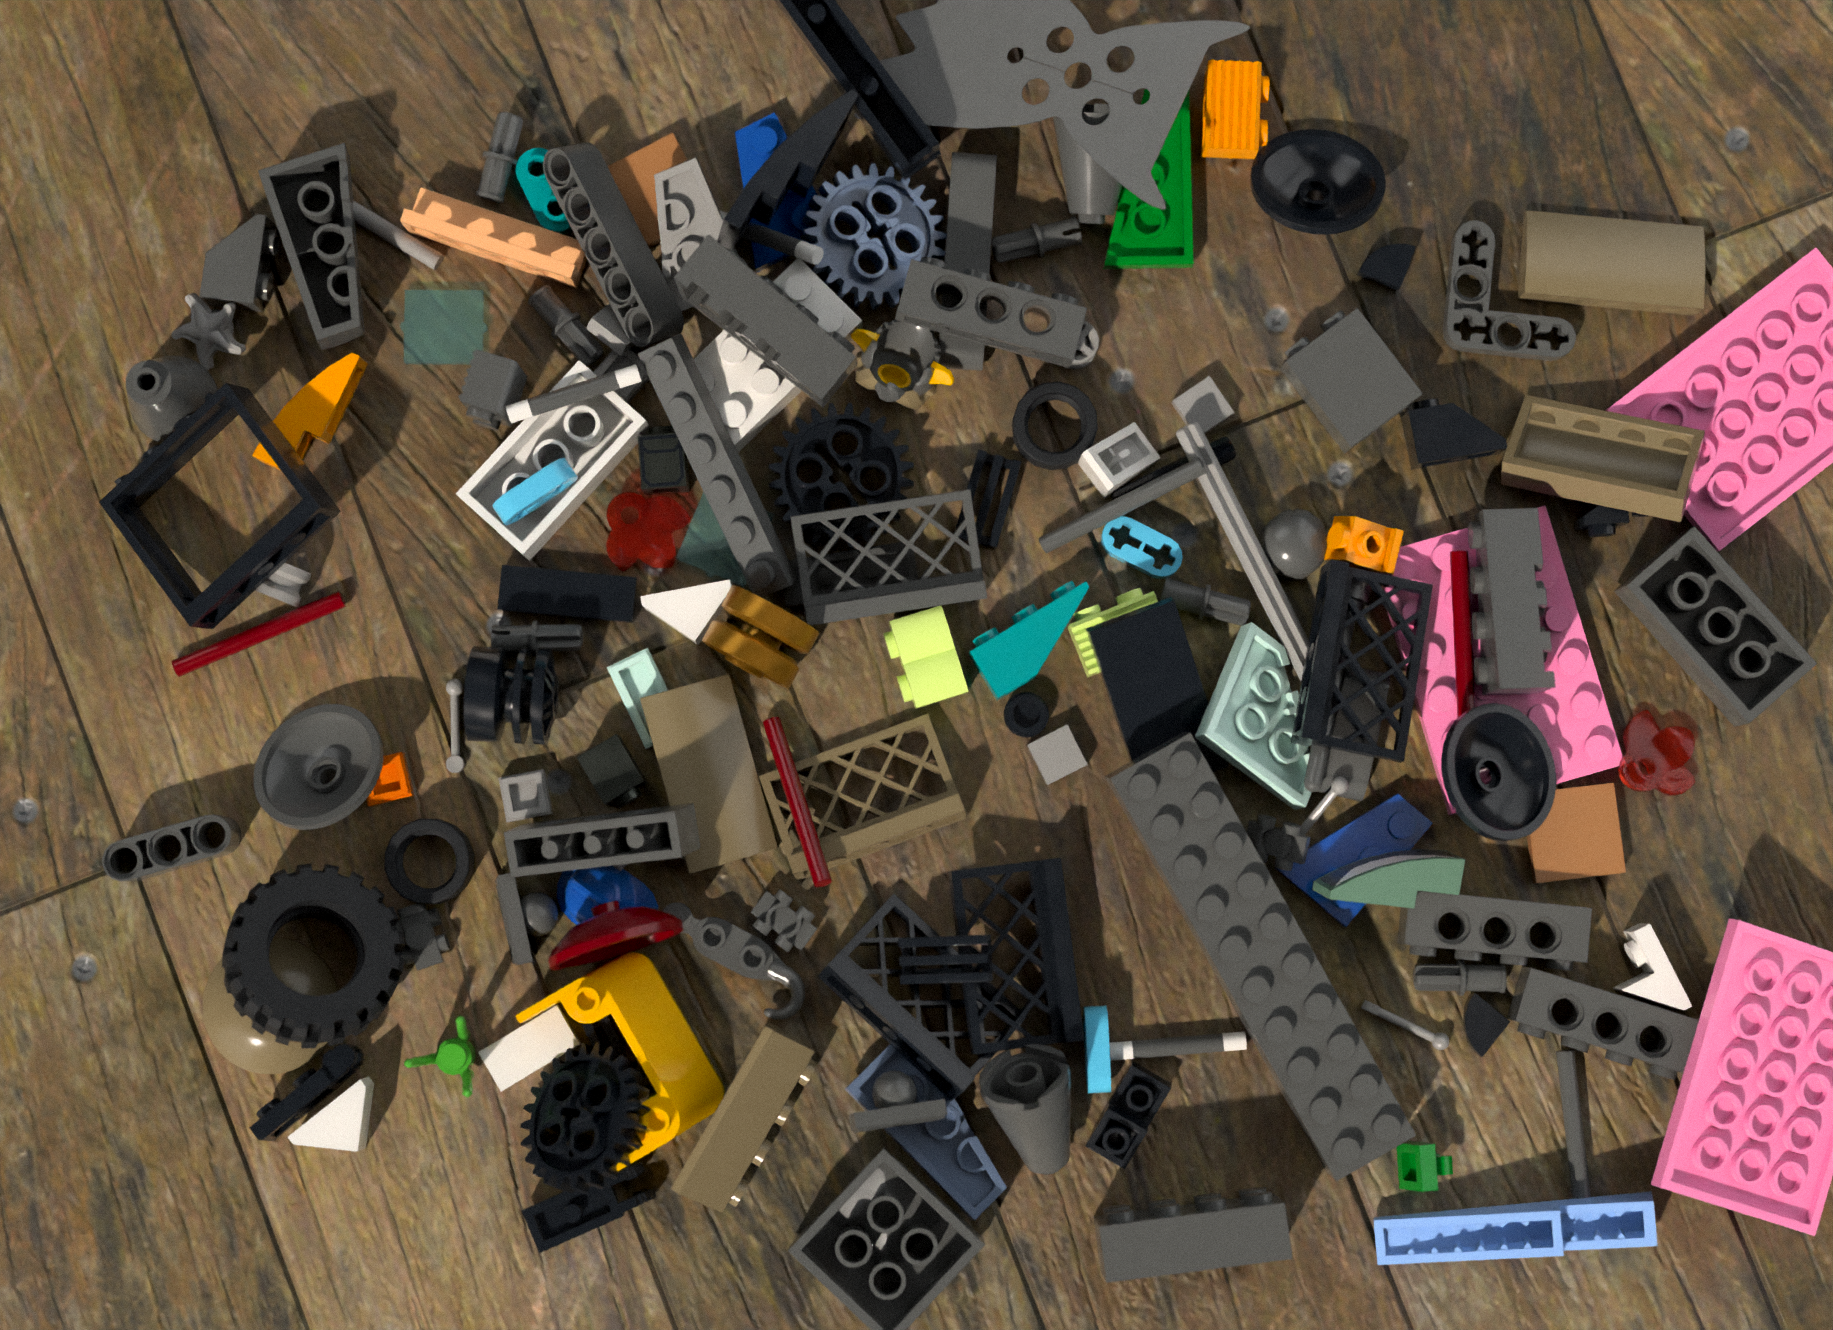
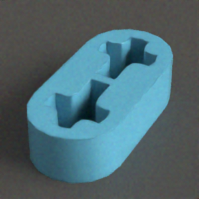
(534, 491)
(1136, 557)
(1097, 1049)

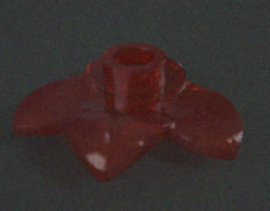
(648, 535)
(1661, 752)

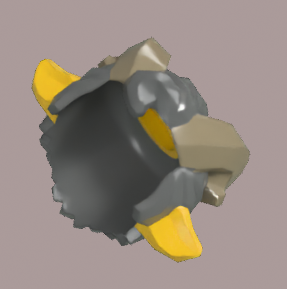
(900, 363)

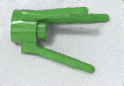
(452, 1057)

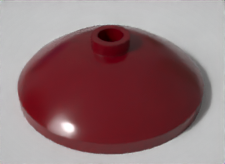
(612, 934)

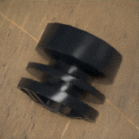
(512, 696)

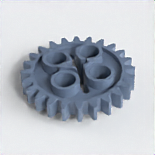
(907, 219)

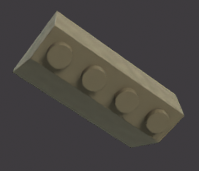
(744, 1118)

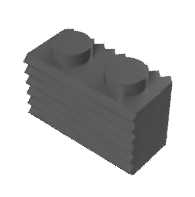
(490, 387)

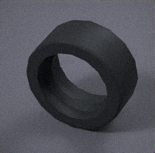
(1047, 392)
(394, 861)

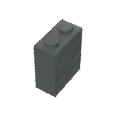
(1349, 378)

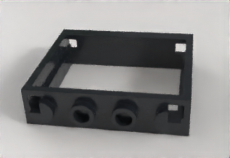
(261, 560)

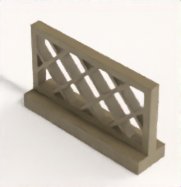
(886, 828)

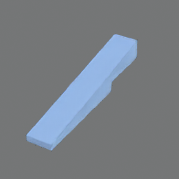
(1517, 1230)

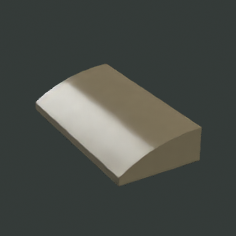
(1612, 263)
(1602, 458)
(710, 764)

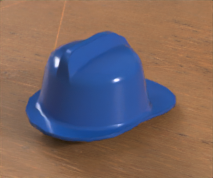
(589, 887)

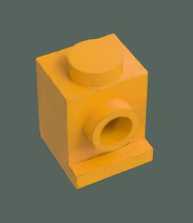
(1363, 544)

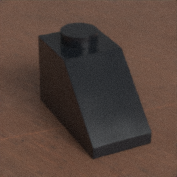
(1446, 435)

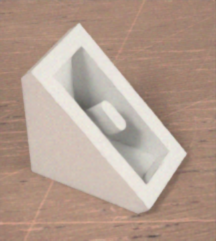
(1118, 459)
(689, 608)
(341, 1123)

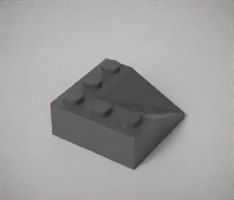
(886, 1245)

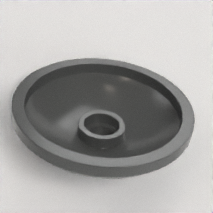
(308, 753)

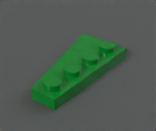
(1153, 236)

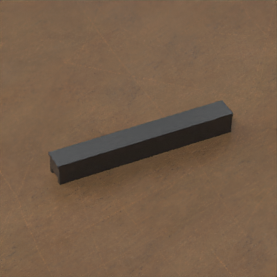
(856, 68)

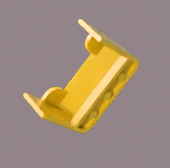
(657, 1035)

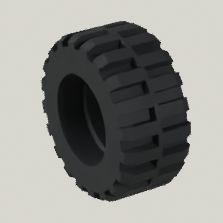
(322, 896)

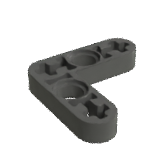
(1477, 308)

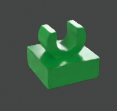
(1420, 1166)

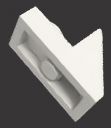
(1659, 979)

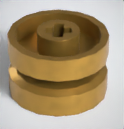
(762, 633)

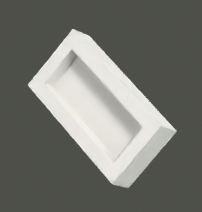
(529, 1047)

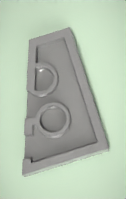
(684, 217)

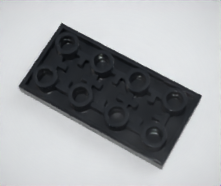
(1151, 678)

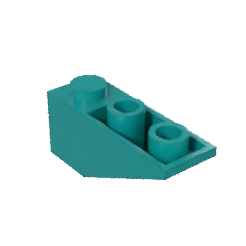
(1020, 651)

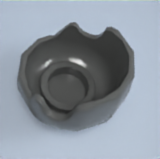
(1294, 544)

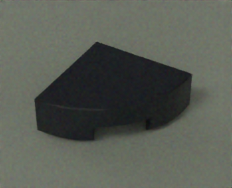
(1388, 265)
(1482, 1024)

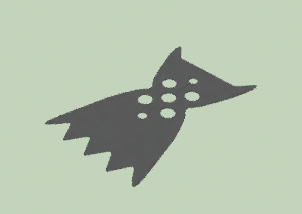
(965, 79)

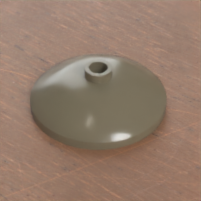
(234, 1037)

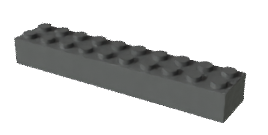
(1260, 955)

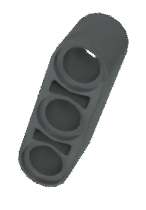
(1353, 766)
(150, 853)

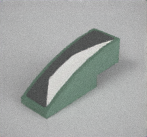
(1393, 877)

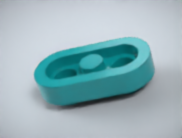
(539, 192)

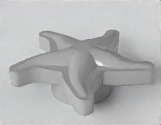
(209, 330)

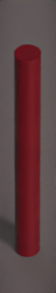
(1462, 631)
(258, 633)
(797, 802)

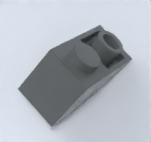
(239, 266)

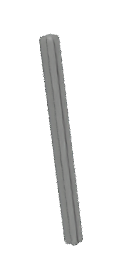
(1246, 545)

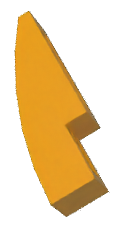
(317, 407)

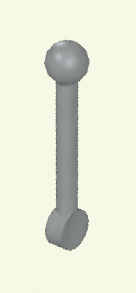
(455, 762)
(1338, 786)
(1439, 1040)

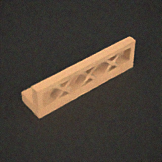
(495, 237)

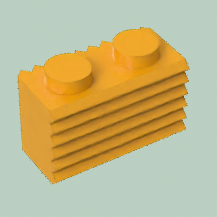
(1233, 109)

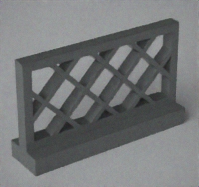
(892, 596)

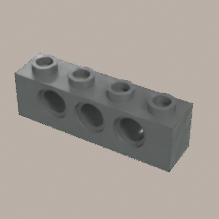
(1009, 333)
(602, 840)
(1566, 927)
(1539, 990)

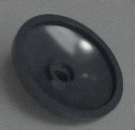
(1317, 181)
(1498, 772)

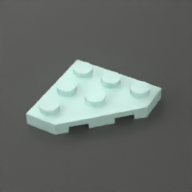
(1254, 717)

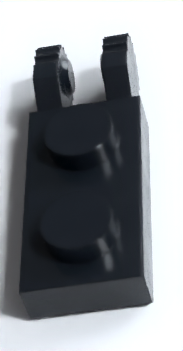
(309, 1091)
(574, 1214)

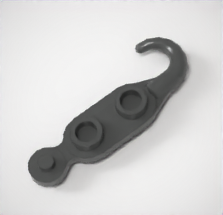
(742, 954)

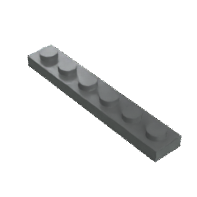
(718, 466)

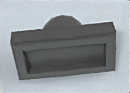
(529, 915)
(895, 1098)

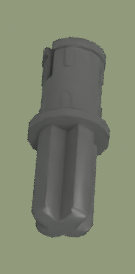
(500, 157)
(1035, 240)
(565, 325)
(1207, 602)
(537, 637)
(1460, 977)

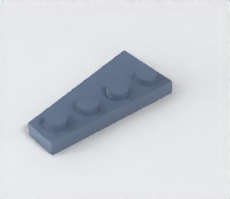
(942, 1147)

